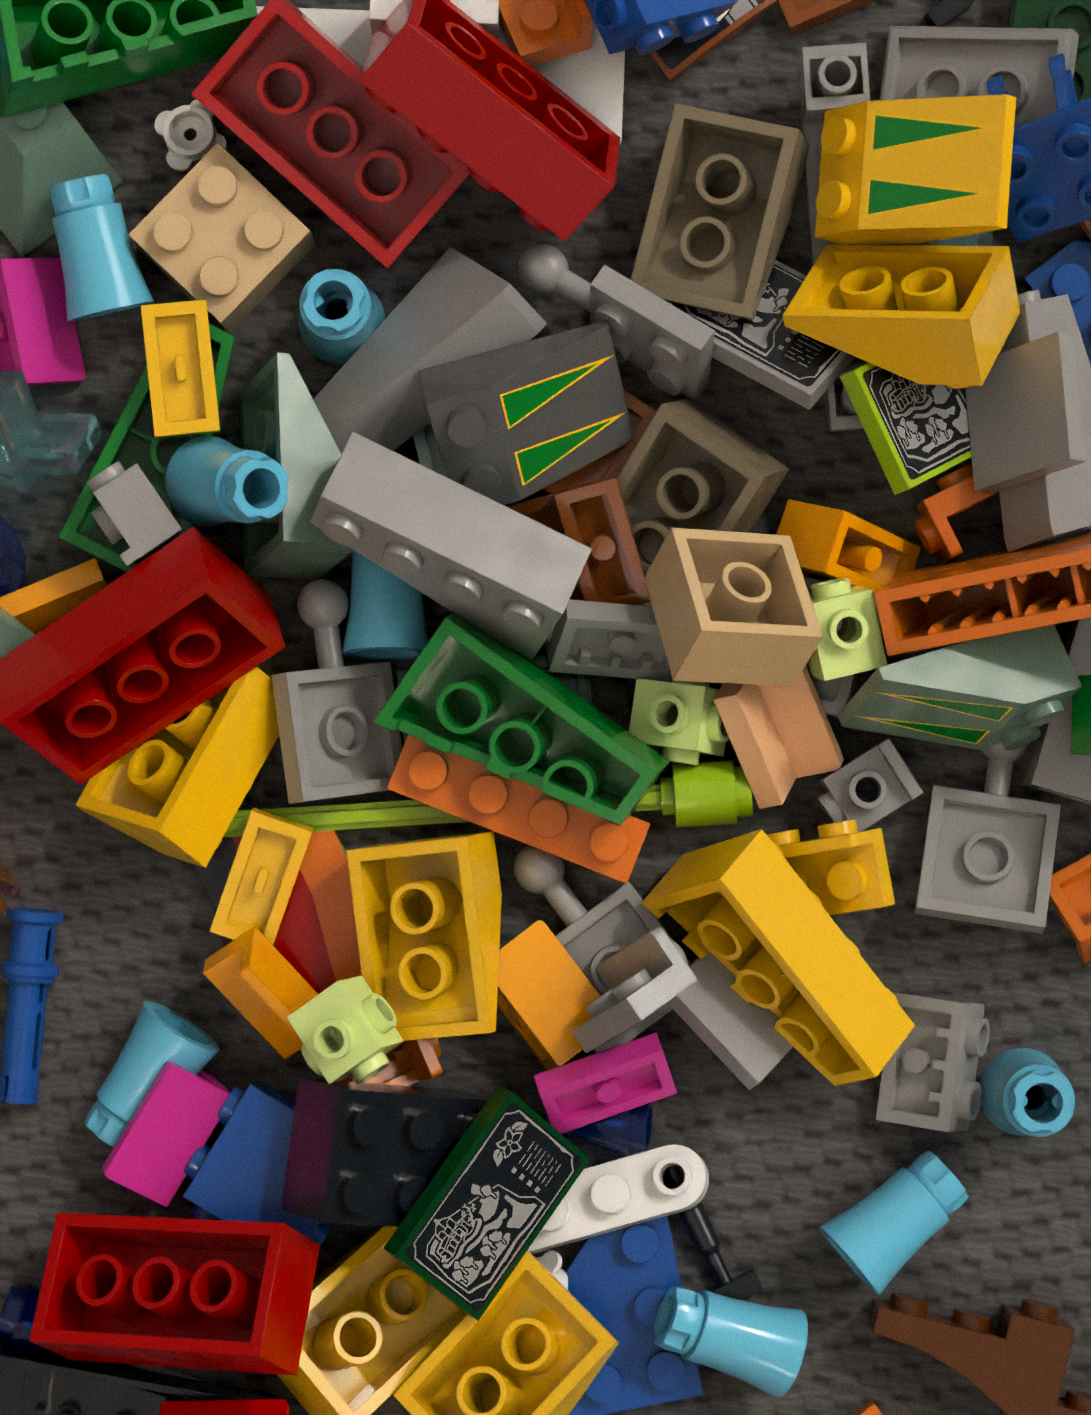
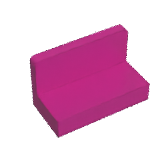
(35, 323)
(605, 1083)
(166, 1132)

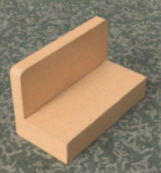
(778, 735)

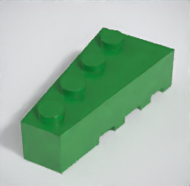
(88, 46)
(134, 443)
(519, 722)

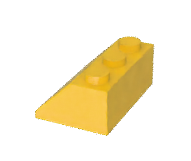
(191, 775)

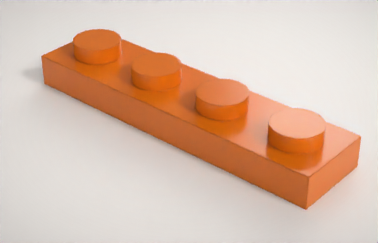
(517, 810)

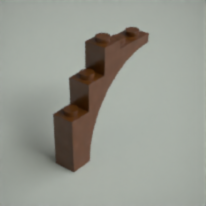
(1012, 1365)

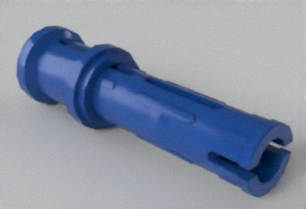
(29, 974)

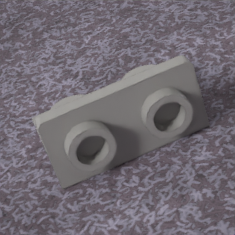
(607, 642)
(639, 983)
(935, 1067)

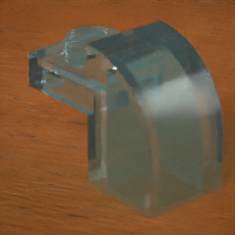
(39, 441)

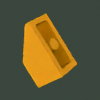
(841, 545)

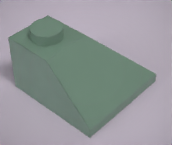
(36, 153)

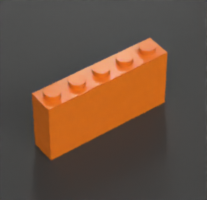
(986, 596)

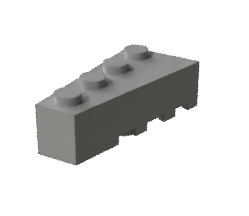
(451, 543)

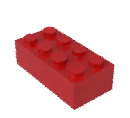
(492, 113)
(310, 118)
(137, 656)
(176, 1292)

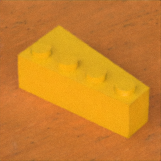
(785, 954)

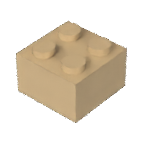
(223, 238)
(732, 607)

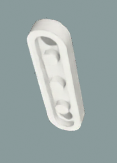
(624, 1195)

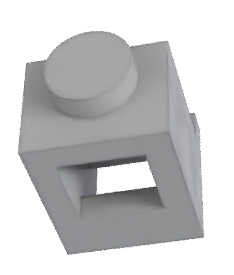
(131, 511)
(882, 765)

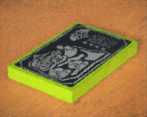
(909, 424)

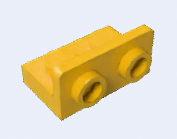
(841, 866)

